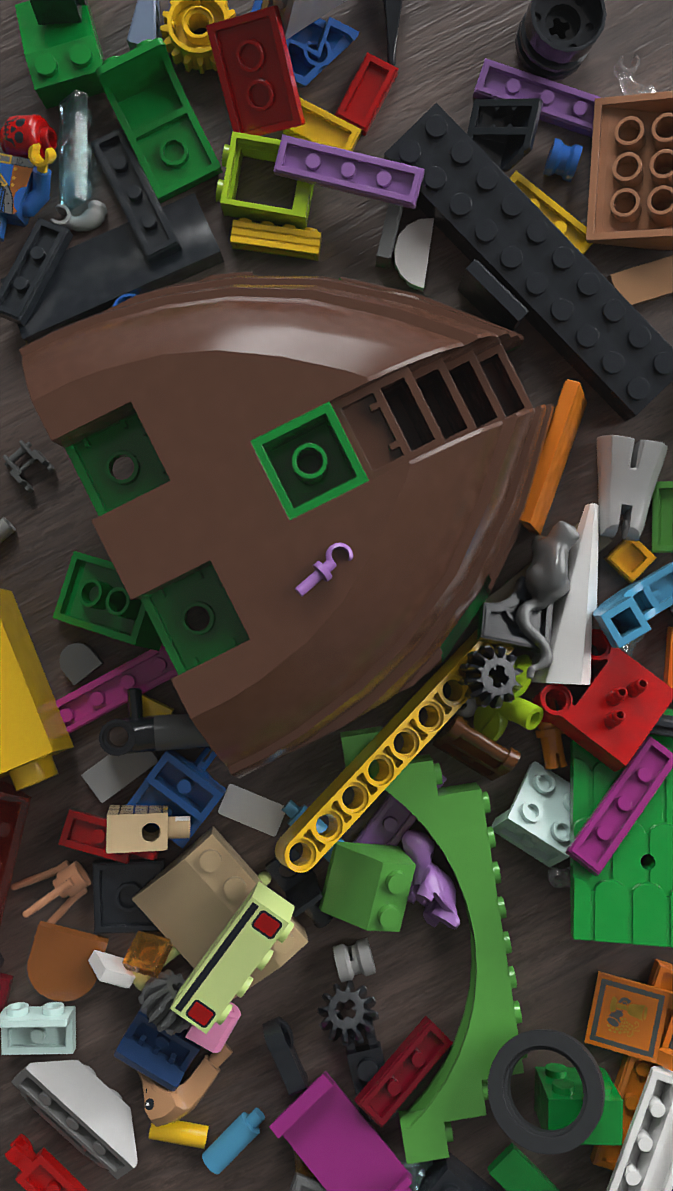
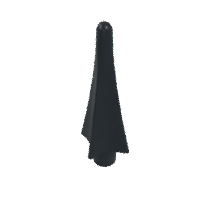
(392, 17)

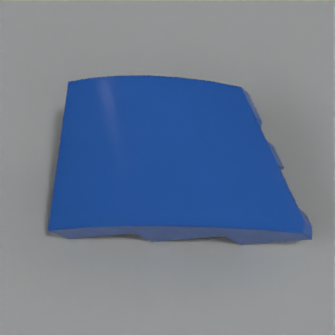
(315, 46)

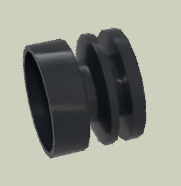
(558, 35)

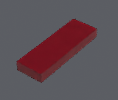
(403, 1071)

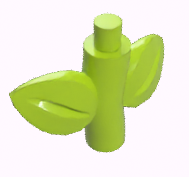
(494, 721)

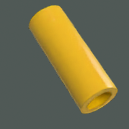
(181, 1133)

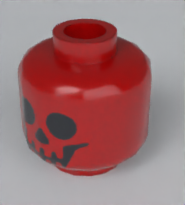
(24, 131)

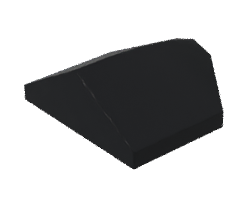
(505, 128)

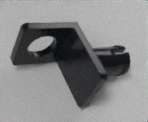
(301, 890)

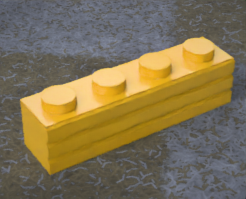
(276, 239)

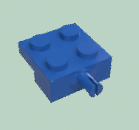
(182, 787)

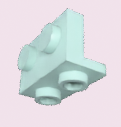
(38, 1029)

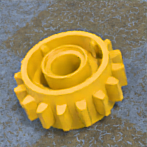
(182, 21)

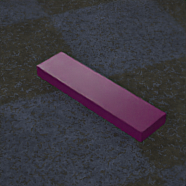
(621, 806)

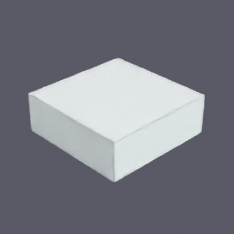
(110, 969)

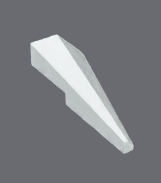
(573, 612)

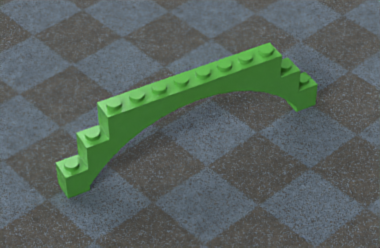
(490, 1016)

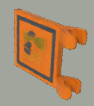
(629, 1019)

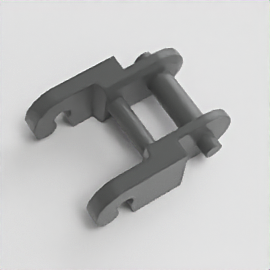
(18, 473)

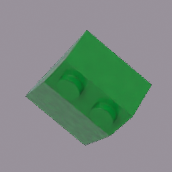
(60, 55)
(99, 602)

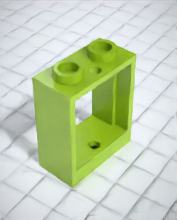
(264, 149)

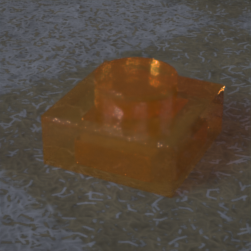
(147, 954)

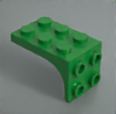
(158, 119)

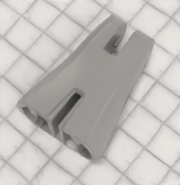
(626, 482)

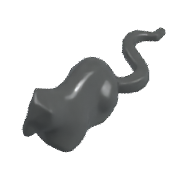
(546, 582)

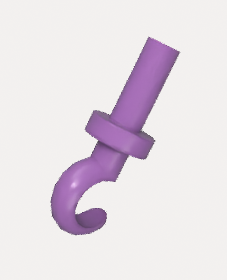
(322, 571)

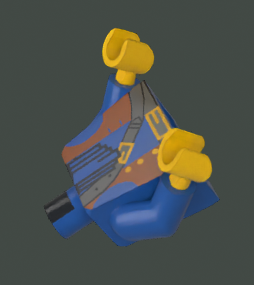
(24, 186)

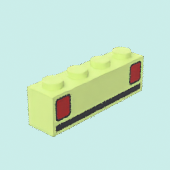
(233, 958)

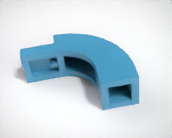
(627, 611)

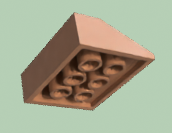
(632, 172)

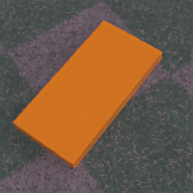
(554, 455)

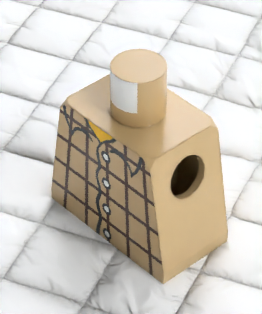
(126, 829)

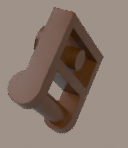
(476, 749)

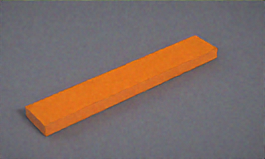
(634, 1071)

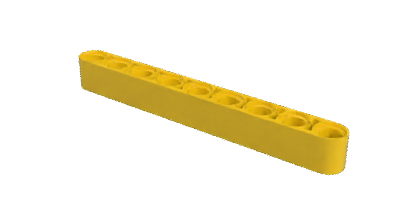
(389, 760)

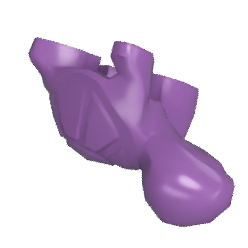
(430, 883)

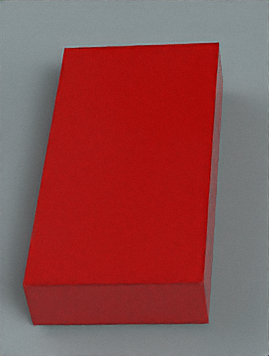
(367, 92)

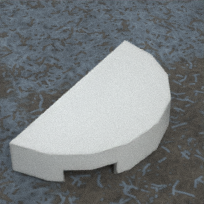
(412, 252)

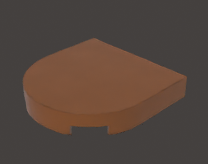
(60, 962)

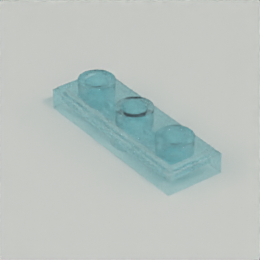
(74, 150)

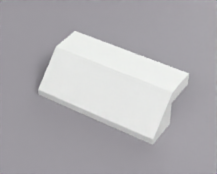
(648, 1147)

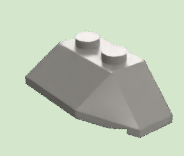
(82, 1111)

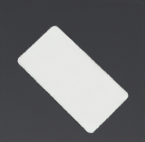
(252, 810)

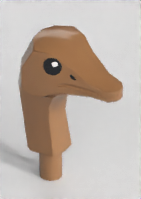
(168, 1106)

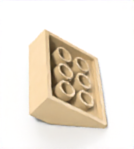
(199, 897)

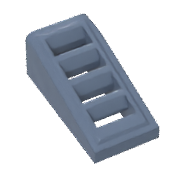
(145, 22)

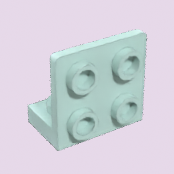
(539, 816)

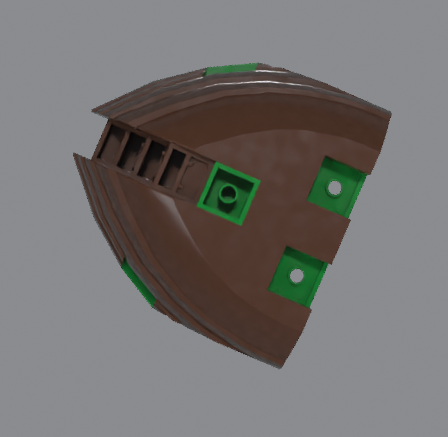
(260, 439)

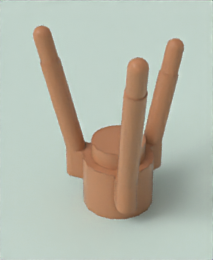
(70, 881)

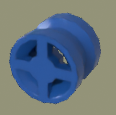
(562, 160)

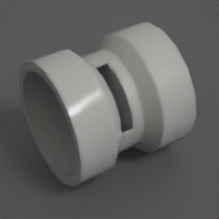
(362, 960)

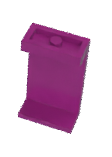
(339, 1141)

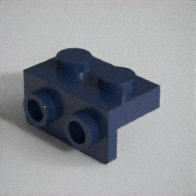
(155, 1052)

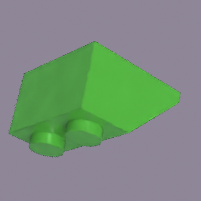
(368, 885)

